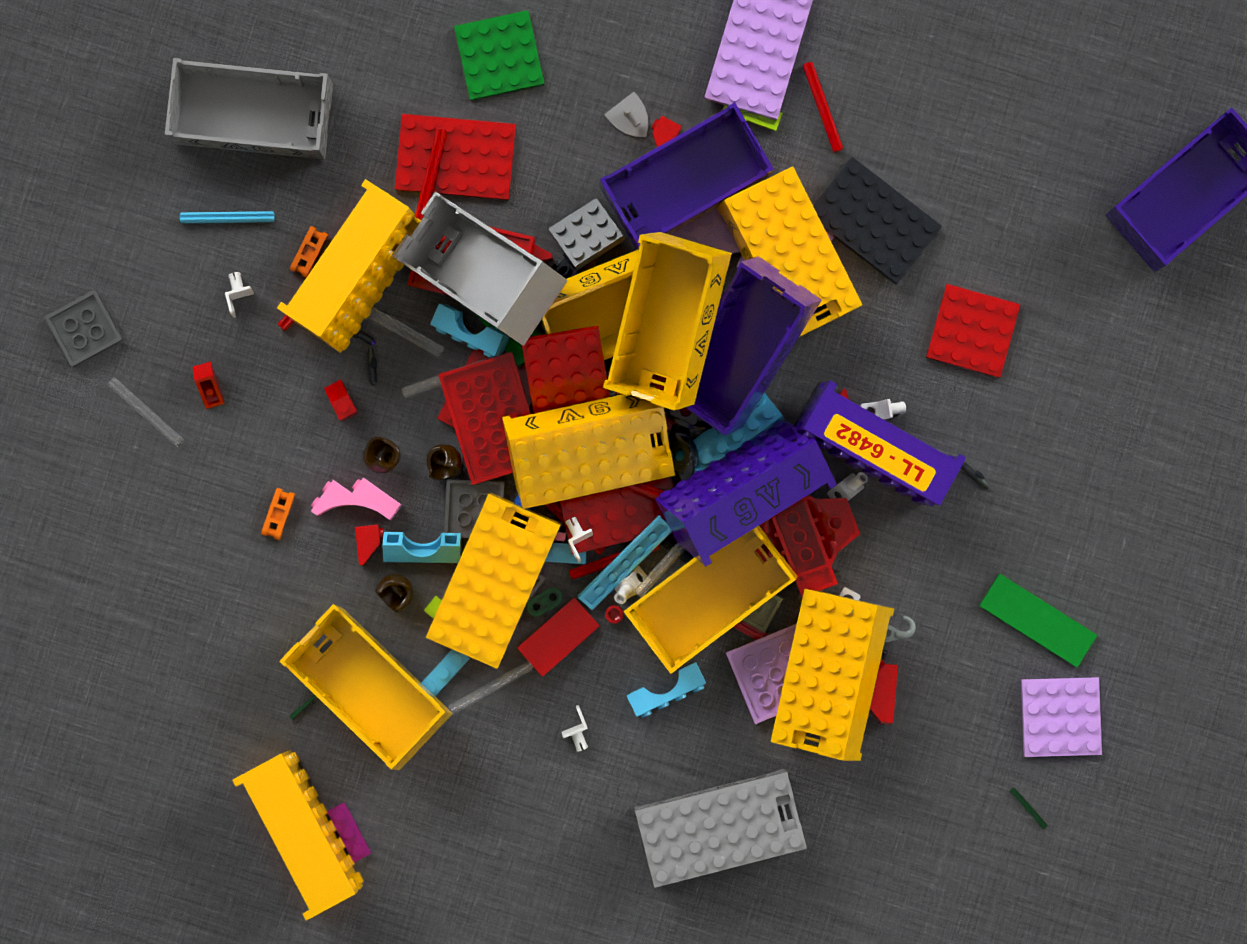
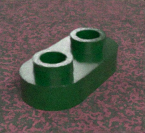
(544, 602)

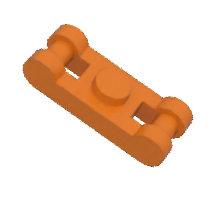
(308, 251)
(278, 514)

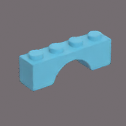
(450, 321)
(401, 549)
(644, 701)

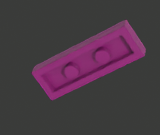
(349, 832)

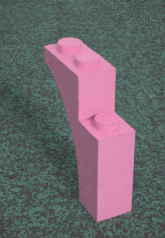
(364, 495)

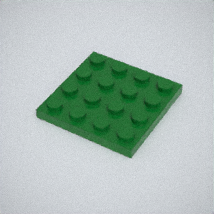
(499, 55)

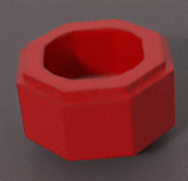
(614, 614)

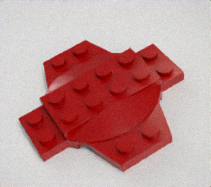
(810, 538)

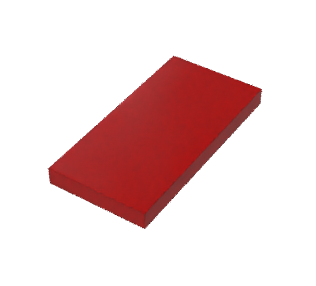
(558, 637)

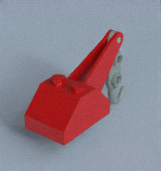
(885, 687)

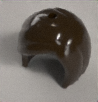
(381, 455)
(443, 462)
(395, 591)

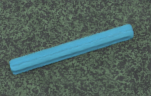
(227, 217)

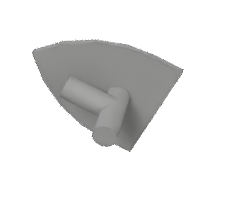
(629, 116)

